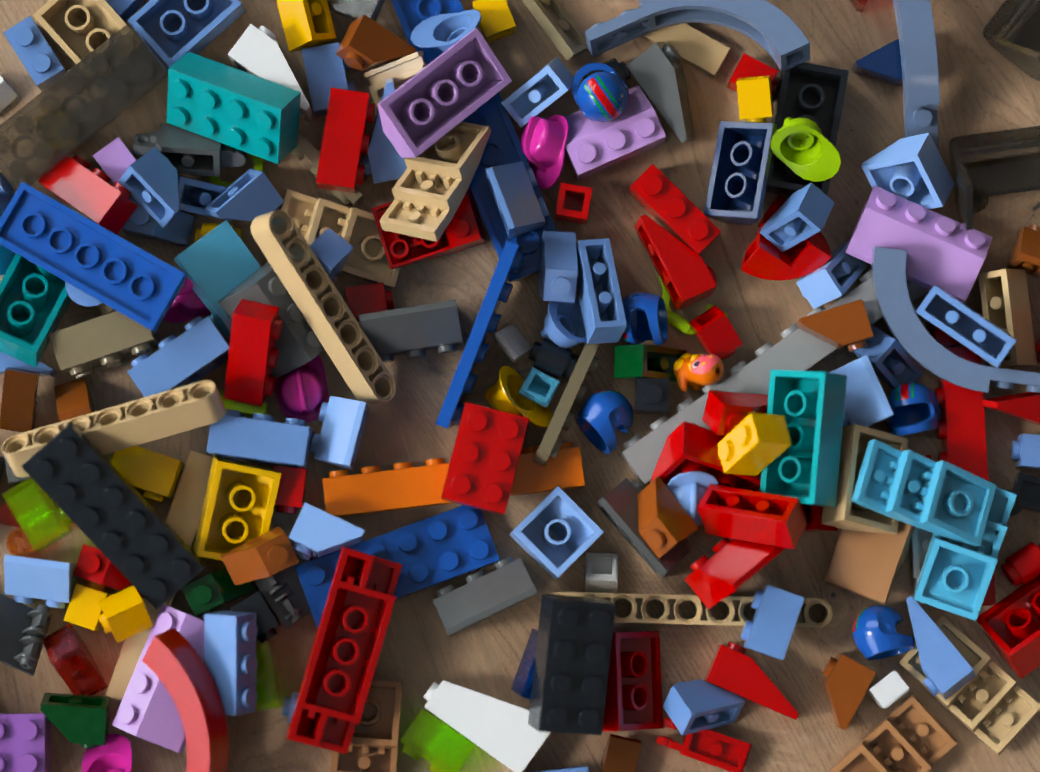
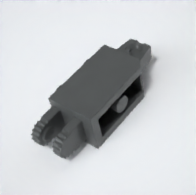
(189, 151)

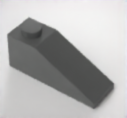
(665, 85)

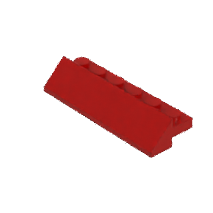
(345, 651)

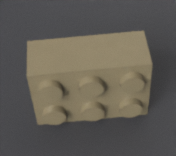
(101, 343)

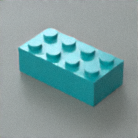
(233, 107)
(29, 309)
(814, 419)

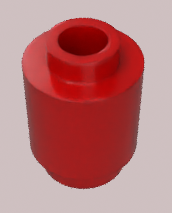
(1023, 565)

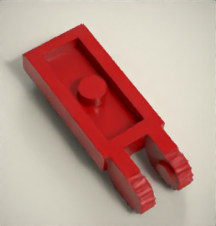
(710, 748)

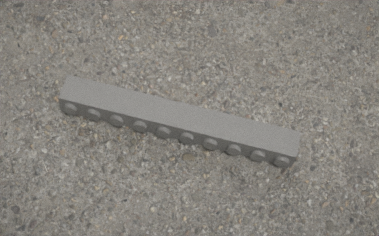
(794, 352)

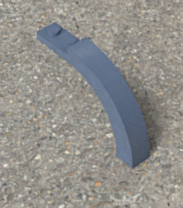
(753, 18)
(919, 67)
(897, 310)

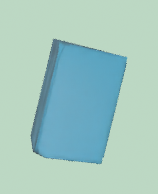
(539, 387)

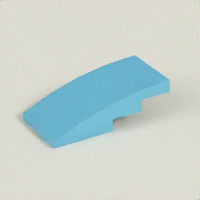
(216, 268)
(924, 493)
(959, 573)

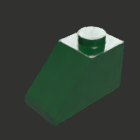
(645, 362)
(214, 591)
(78, 717)

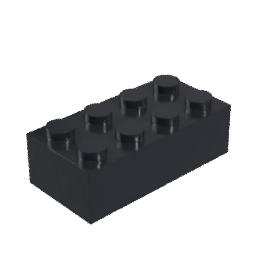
(813, 94)
(571, 664)

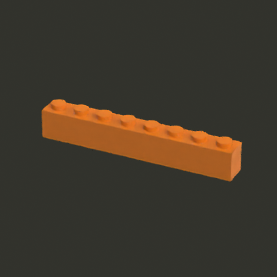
(423, 485)

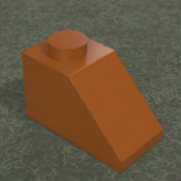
(371, 45)
(1027, 251)
(840, 326)
(73, 399)
(662, 518)
(260, 557)
(845, 687)

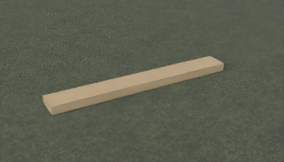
(184, 520)

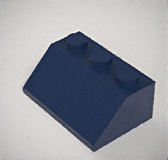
(739, 172)

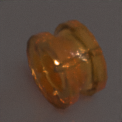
(12, 547)

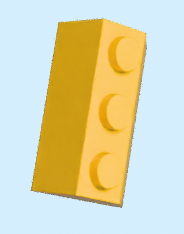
(235, 506)

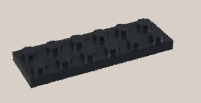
(113, 515)

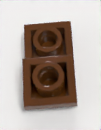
(19, 400)
(620, 754)

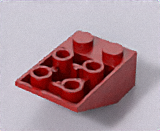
(460, 234)

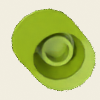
(806, 150)

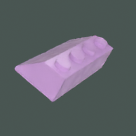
(442, 95)
(936, 246)
(147, 705)

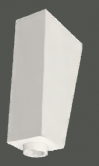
(487, 722)

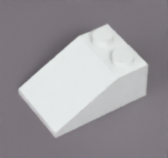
(261, 56)

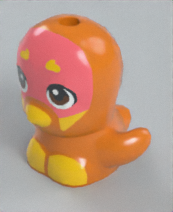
(697, 370)

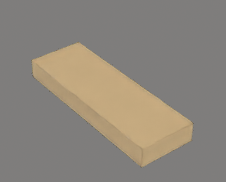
(692, 46)

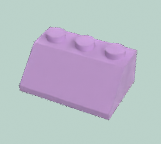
(600, 145)

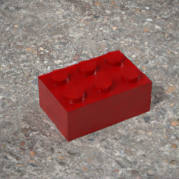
(485, 458)

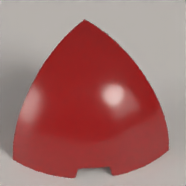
(769, 263)

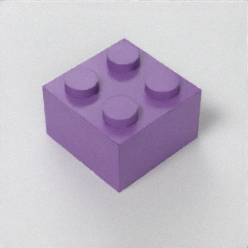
(25, 742)

